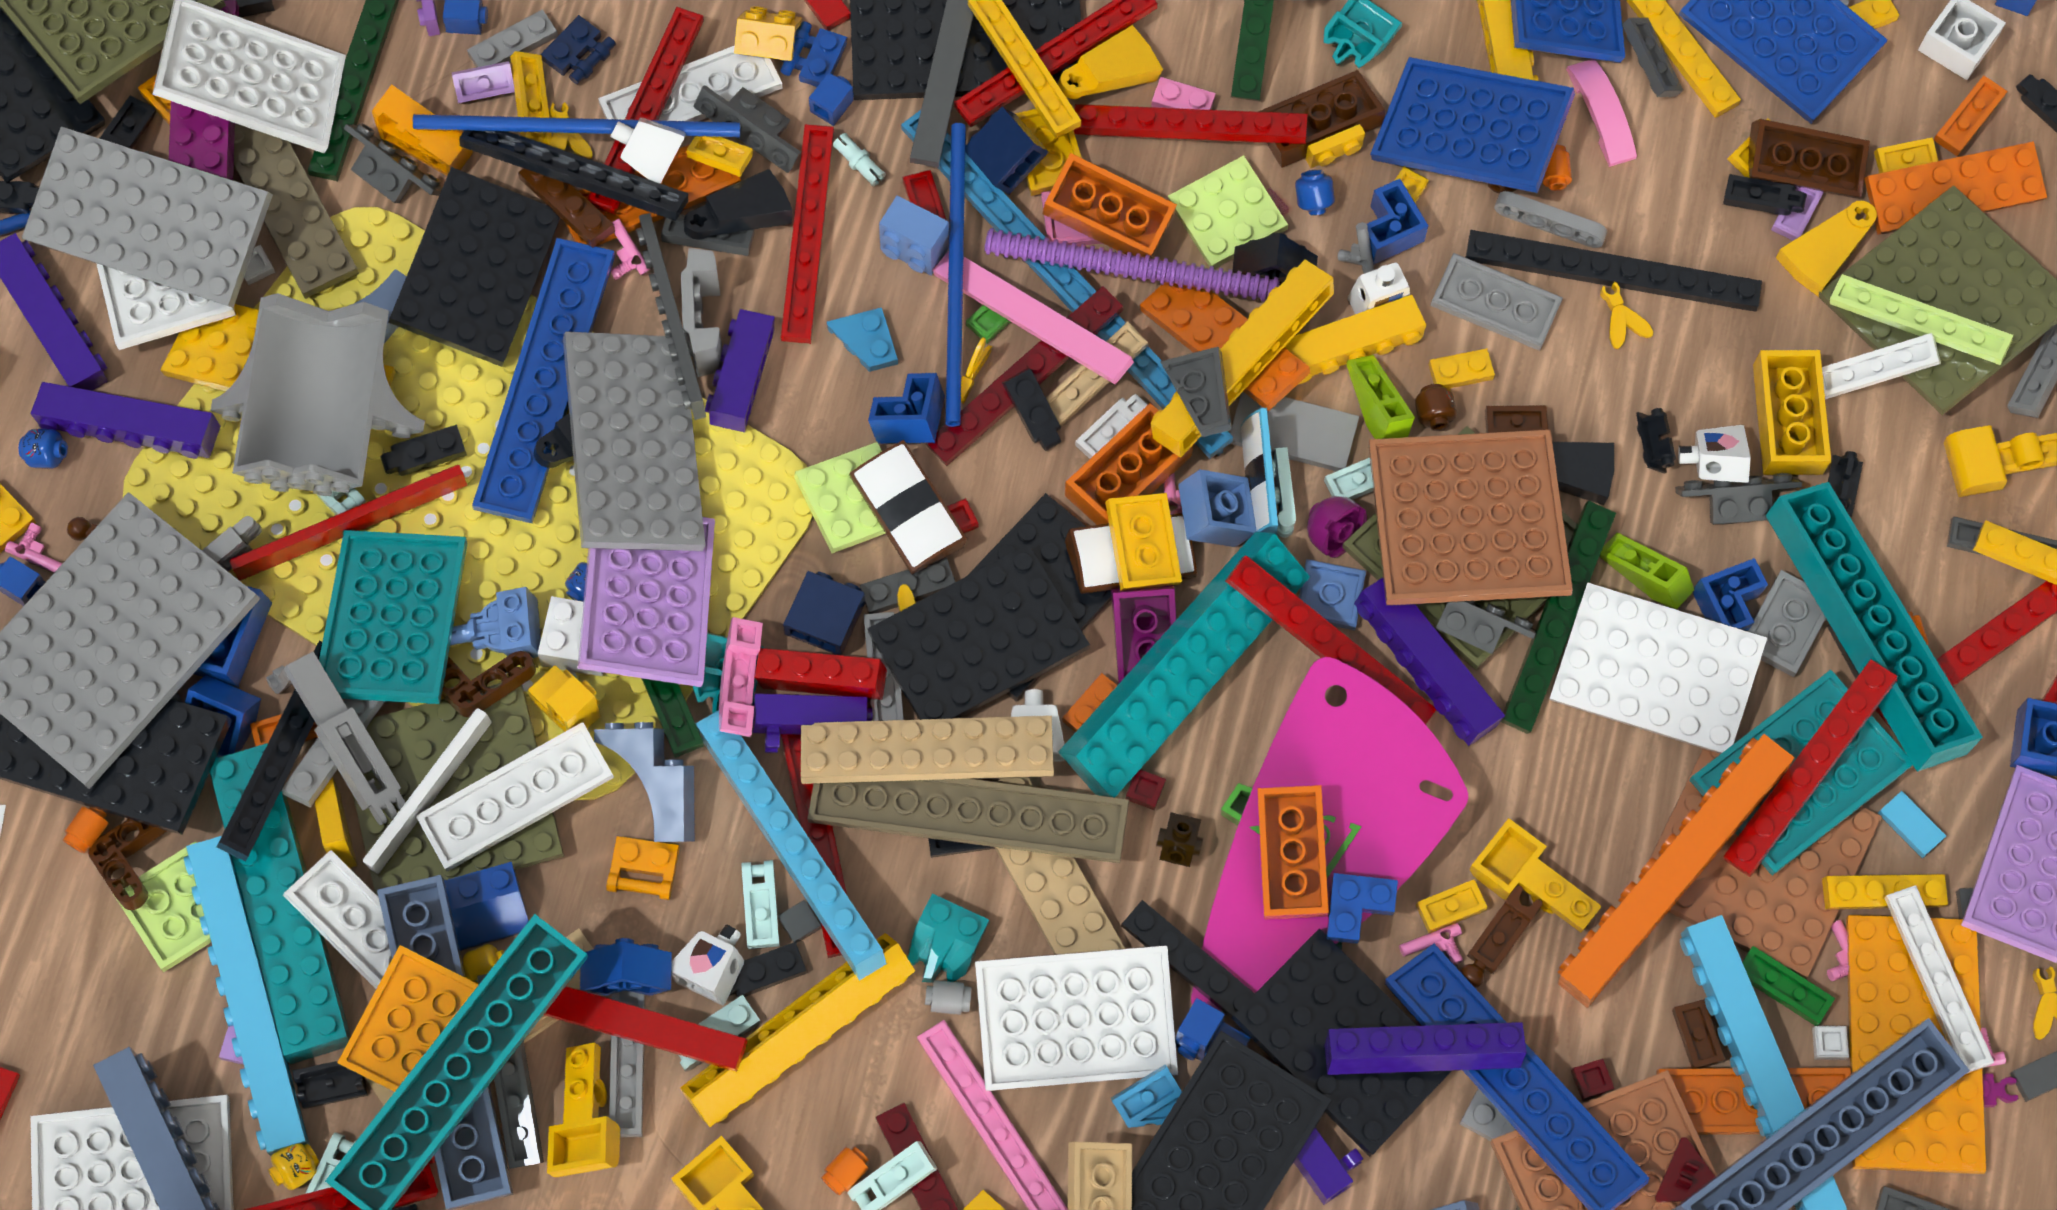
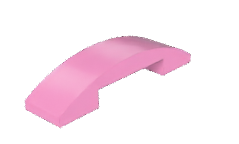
(1605, 111)
(738, 677)

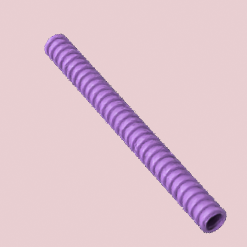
(1129, 265)

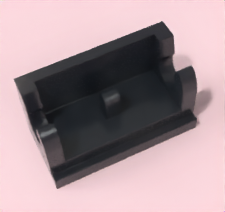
(328, 1084)

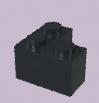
(1271, 256)

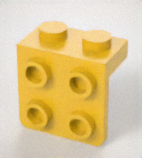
(766, 33)

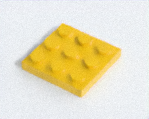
(213, 352)

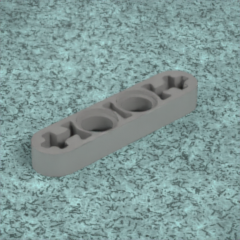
(1550, 219)

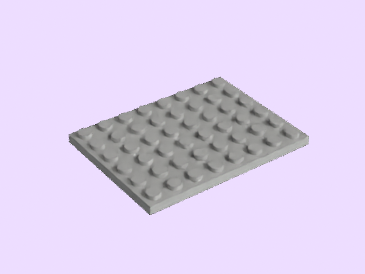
(114, 638)

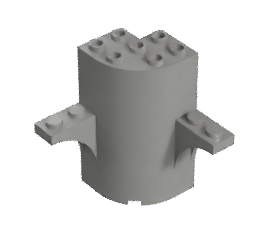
(312, 396)

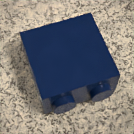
(1005, 150)
(824, 612)

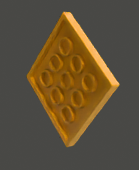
(404, 1018)

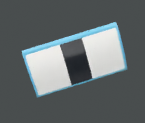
(1260, 470)

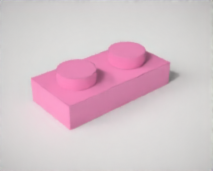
(1179, 95)

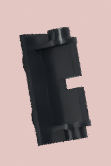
(1657, 453)
(1845, 478)

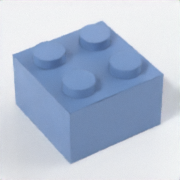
(913, 235)
(1217, 508)

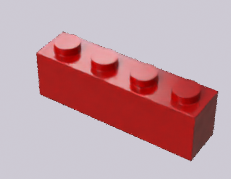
(821, 673)

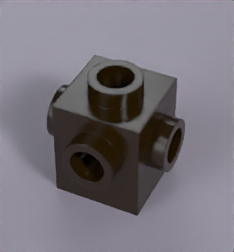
(1180, 846)

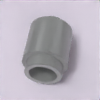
(948, 997)

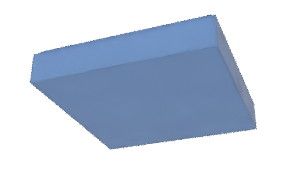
(1333, 592)

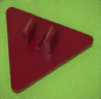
(1684, 1174)

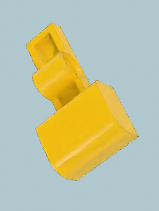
(1982, 464)
(1514, 861)
(584, 1138)
(716, 1180)

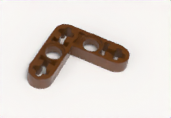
(469, 689)
(117, 859)

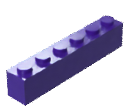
(47, 317)
(125, 420)
(1431, 664)
(1425, 1048)

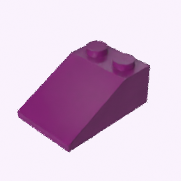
(1139, 622)

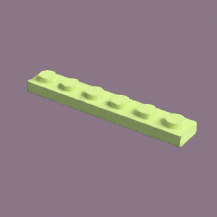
(1921, 319)

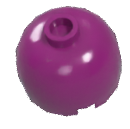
(1333, 523)

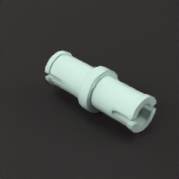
(859, 159)

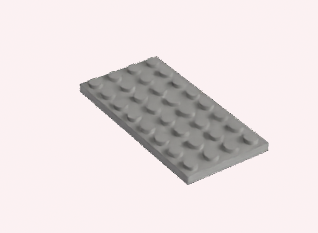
(147, 216)
(631, 444)

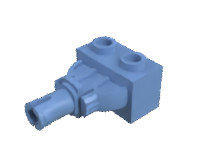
(504, 624)

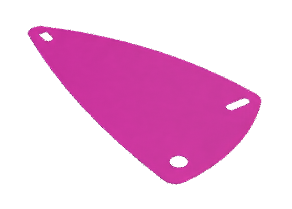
(1370, 773)

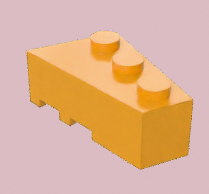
(433, 147)

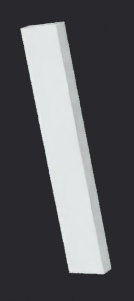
(427, 791)
(1938, 978)

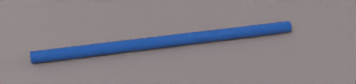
(563, 125)
(955, 275)

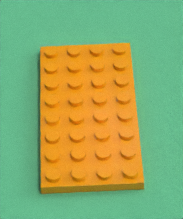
(1883, 1006)

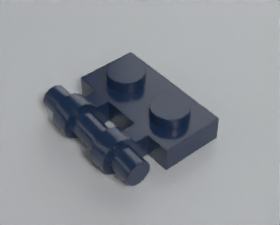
(572, 44)

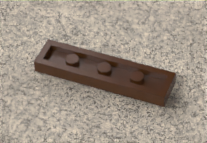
(570, 206)

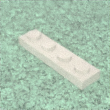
(1880, 365)

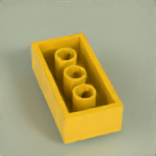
(1791, 412)

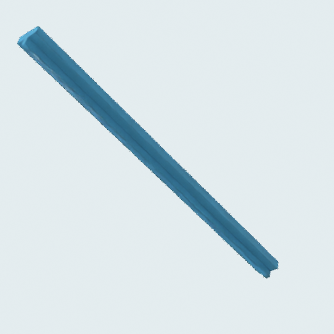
(1064, 282)

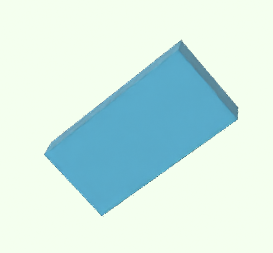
(1911, 824)

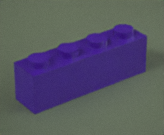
(741, 370)

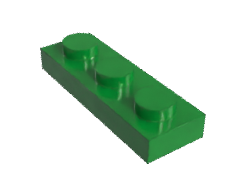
(1786, 986)

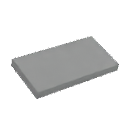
(1496, 301)
(1308, 431)

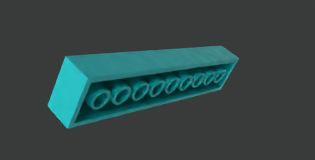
(1873, 624)
(1176, 673)
(287, 945)
(457, 1067)

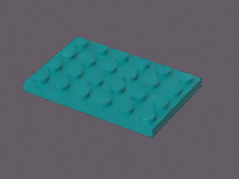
(392, 615)
(1857, 776)

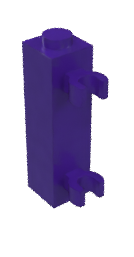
(786, 713)
(1323, 1170)

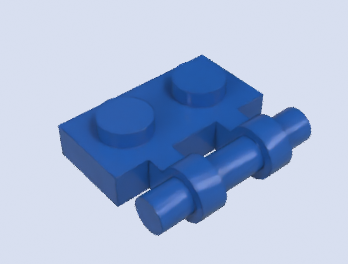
(823, 55)

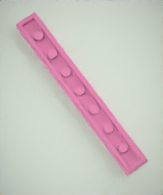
(1040, 320)
(989, 1119)

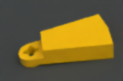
(1112, 65)
(1825, 249)
(333, 824)

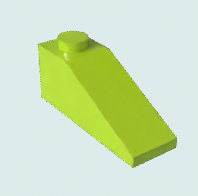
(1379, 400)
(1649, 571)

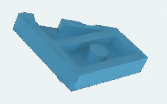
(867, 338)
(1148, 1099)

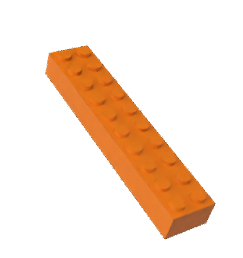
(1671, 875)

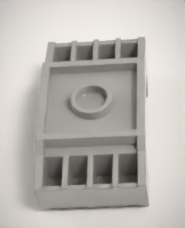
(697, 281)

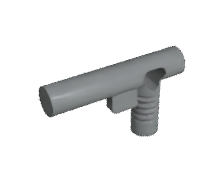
(1361, 252)

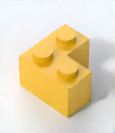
(565, 699)

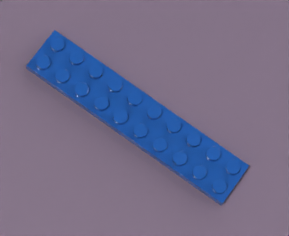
(538, 390)
(1526, 1096)

